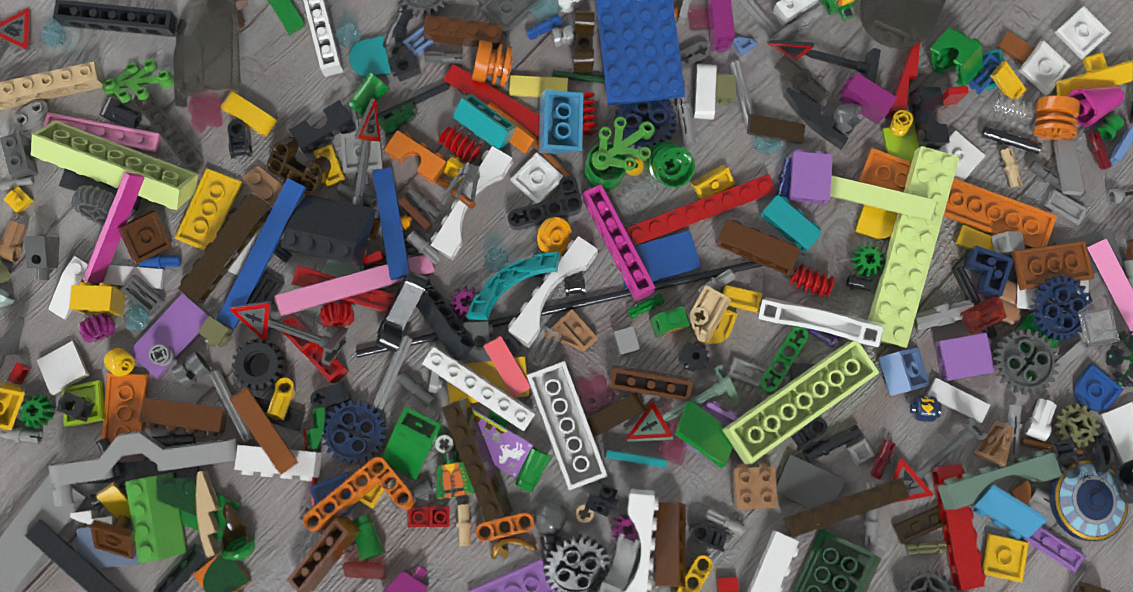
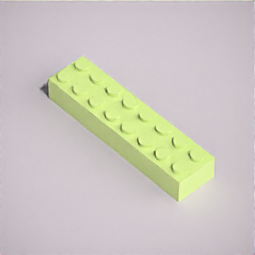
(109, 161)
(800, 401)

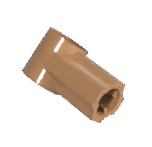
(11, 242)

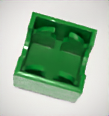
(957, 52)

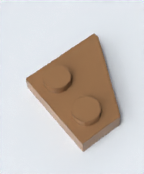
(574, 332)
(996, 445)

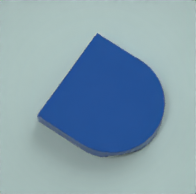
(1095, 389)
(323, 489)

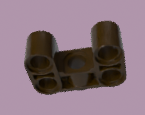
(584, 34)
(284, 165)

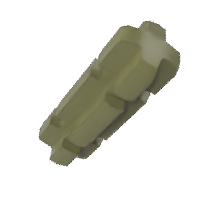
(926, 547)

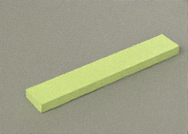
(883, 198)

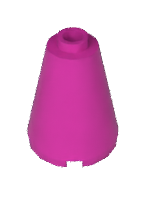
(1096, 102)

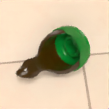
(237, 539)

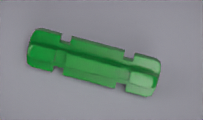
(646, 305)

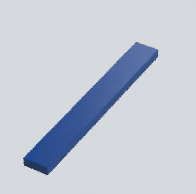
(262, 251)

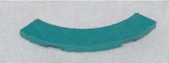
(506, 278)

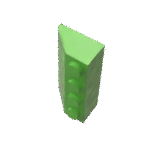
(155, 524)

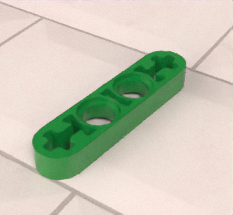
(785, 360)

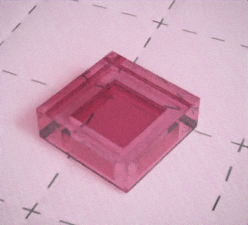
(698, 20)

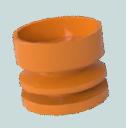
(492, 63)
(1056, 117)

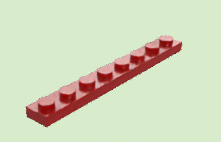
(700, 209)

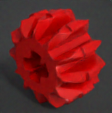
(337, 314)

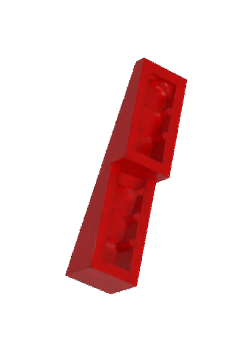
(907, 75)
(313, 351)

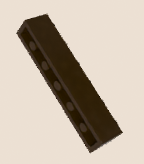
(225, 249)
(476, 459)
(846, 507)

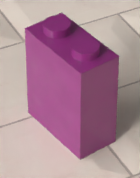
(720, 24)
(873, 99)

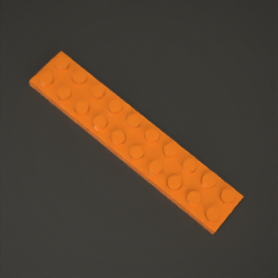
(967, 202)

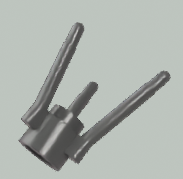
(467, 174)

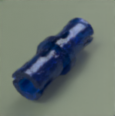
(784, 178)

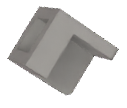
(1008, 242)
(626, 340)

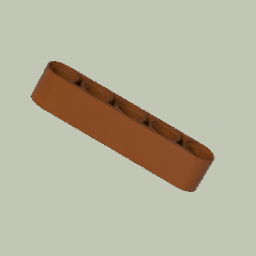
(263, 430)

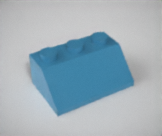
(560, 122)
(1007, 512)

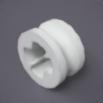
(450, 444)

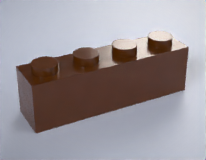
(461, 31)
(758, 247)
(651, 382)
(185, 415)
(670, 545)
(323, 555)

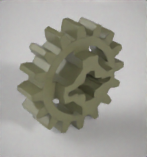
(1083, 420)

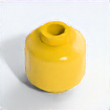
(119, 362)

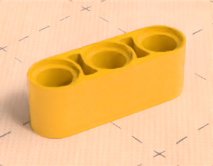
(248, 114)
(700, 575)

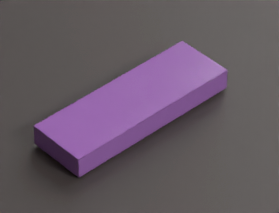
(1056, 549)

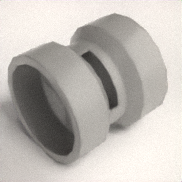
(567, 34)
(166, 355)

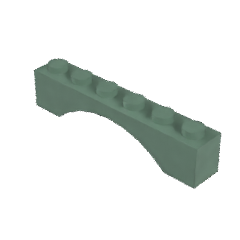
(963, 492)

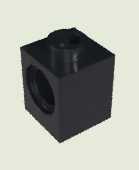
(406, 58)
(82, 409)

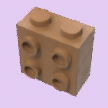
(754, 487)

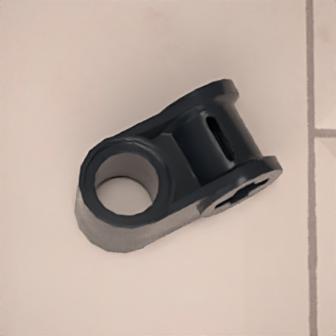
(239, 143)
(333, 394)
(807, 434)
(1066, 454)
(712, 537)

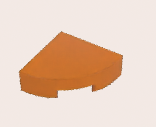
(1022, 492)

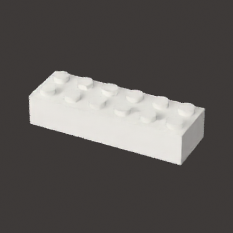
(566, 425)

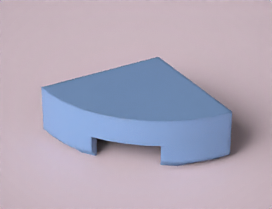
(743, 44)

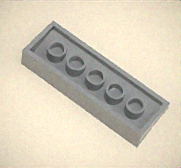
(18, 553)

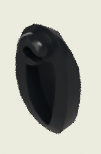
(1102, 452)

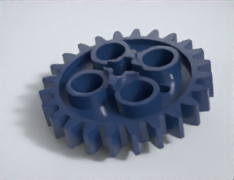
(654, 109)
(1052, 323)
(347, 449)

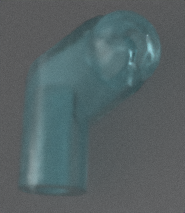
(765, 148)

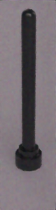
(417, 99)

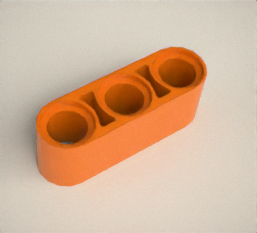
(494, 526)

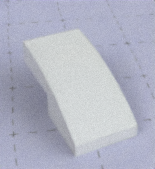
(89, 516)

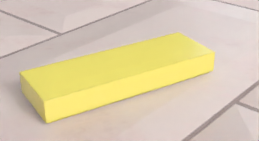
(534, 86)

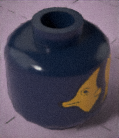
(925, 408)

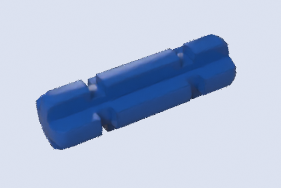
(544, 27)

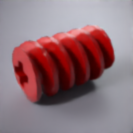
(588, 125)
(460, 144)
(812, 281)

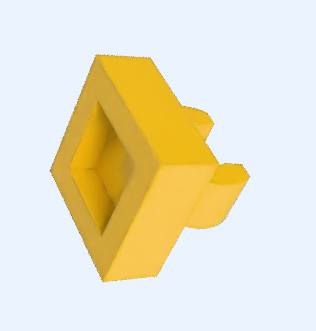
(452, 168)
(18, 200)

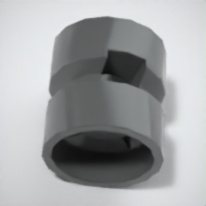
(197, 367)

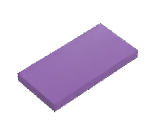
(174, 329)
(524, 579)

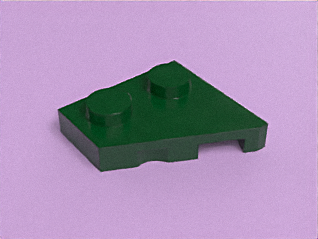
(399, 117)
(178, 493)

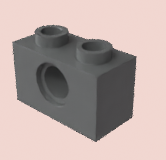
(18, 155)
(478, 328)

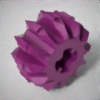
(462, 296)
(97, 327)
(626, 522)

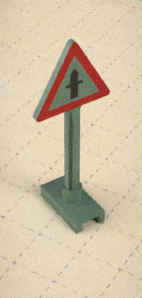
(654, 425)

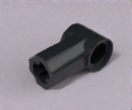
(116, 111)

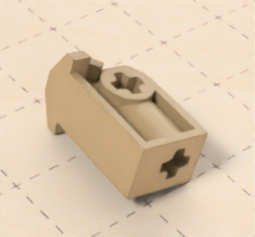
(712, 306)

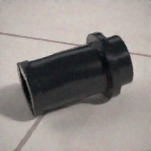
(859, 283)

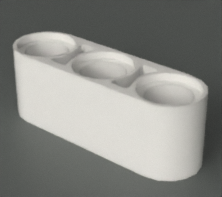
(705, 91)

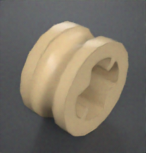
(587, 519)

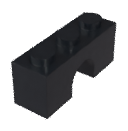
(337, 122)
(928, 130)

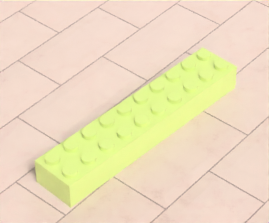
(912, 247)

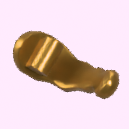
(504, 552)

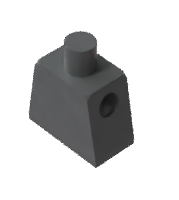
(42, 254)

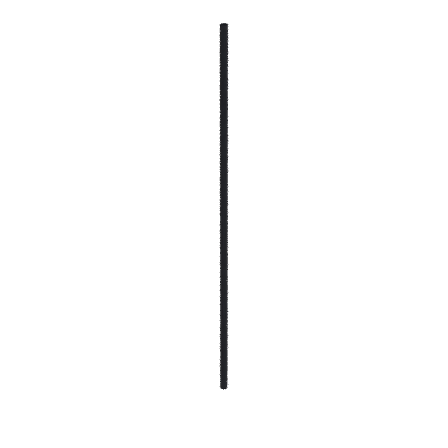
(583, 302)

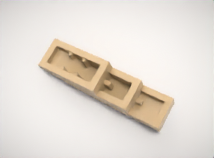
(206, 506)

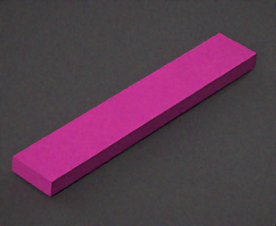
(110, 235)

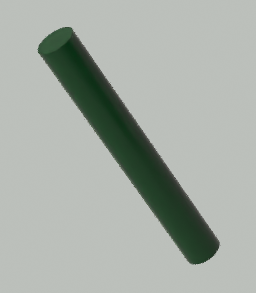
(579, 76)

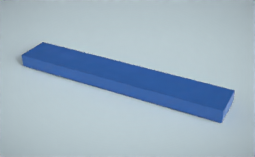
(391, 223)

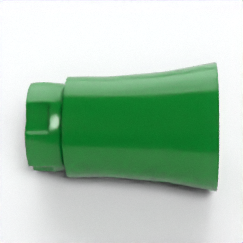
(369, 89)
(532, 469)
(367, 541)

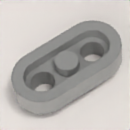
(31, 116)
(435, 382)

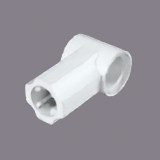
(1039, 424)

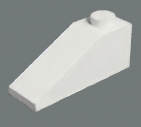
(71, 276)

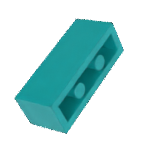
(484, 121)
(791, 223)

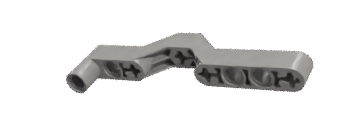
(136, 442)

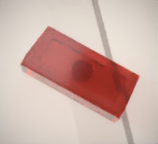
(983, 315)
(364, 570)

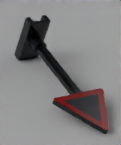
(797, 49)

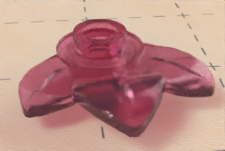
(207, 115)
(594, 390)

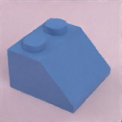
(904, 371)

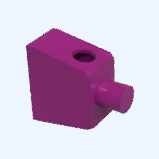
(410, 581)

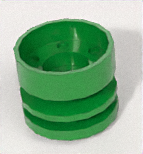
(677, 170)
(608, 180)

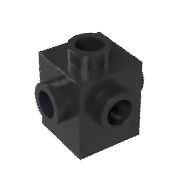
(694, 349)
(602, 499)

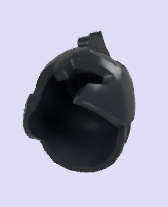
(1124, 480)

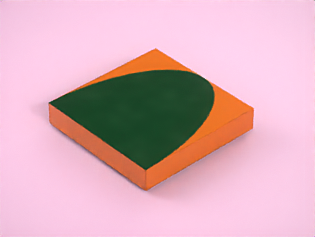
(222, 575)

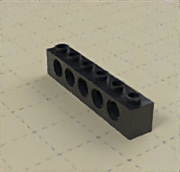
(115, 18)

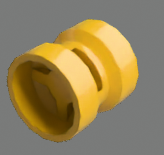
(901, 123)

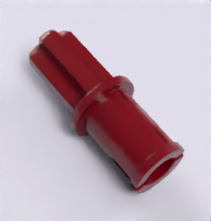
(1099, 150)
(882, 459)

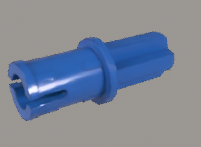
(162, 261)

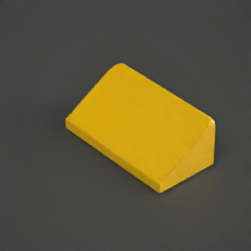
(713, 182)

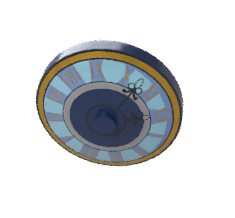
(1088, 504)

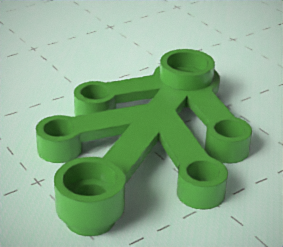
(114, 86)
(621, 147)

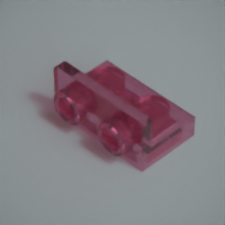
(672, 449)

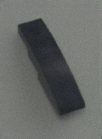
(808, 112)
(72, 181)

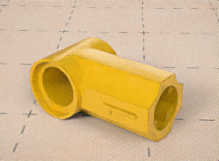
(281, 400)

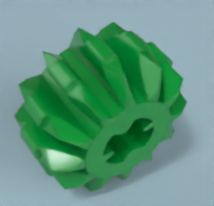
(875, 260)
(28, 411)

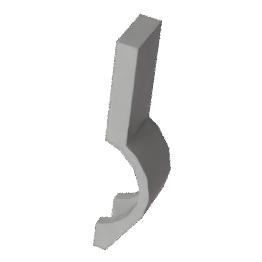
(622, 565)

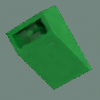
(411, 442)

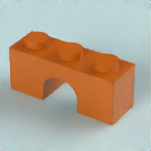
(402, 146)

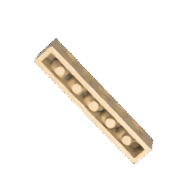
(50, 85)

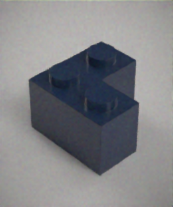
(993, 270)

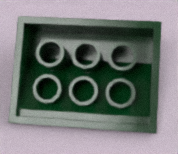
(837, 566)

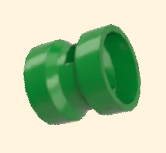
(1110, 125)

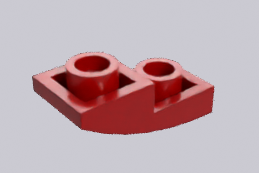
(428, 516)

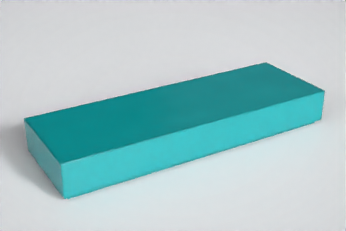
(639, 459)

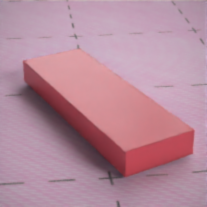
(507, 366)

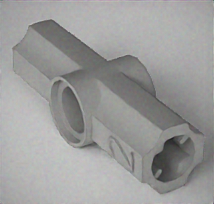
(941, 315)

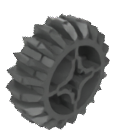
(93, 203)
(928, 582)

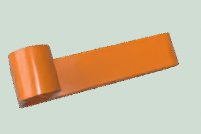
(357, 493)

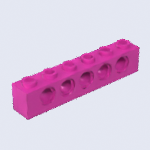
(618, 243)

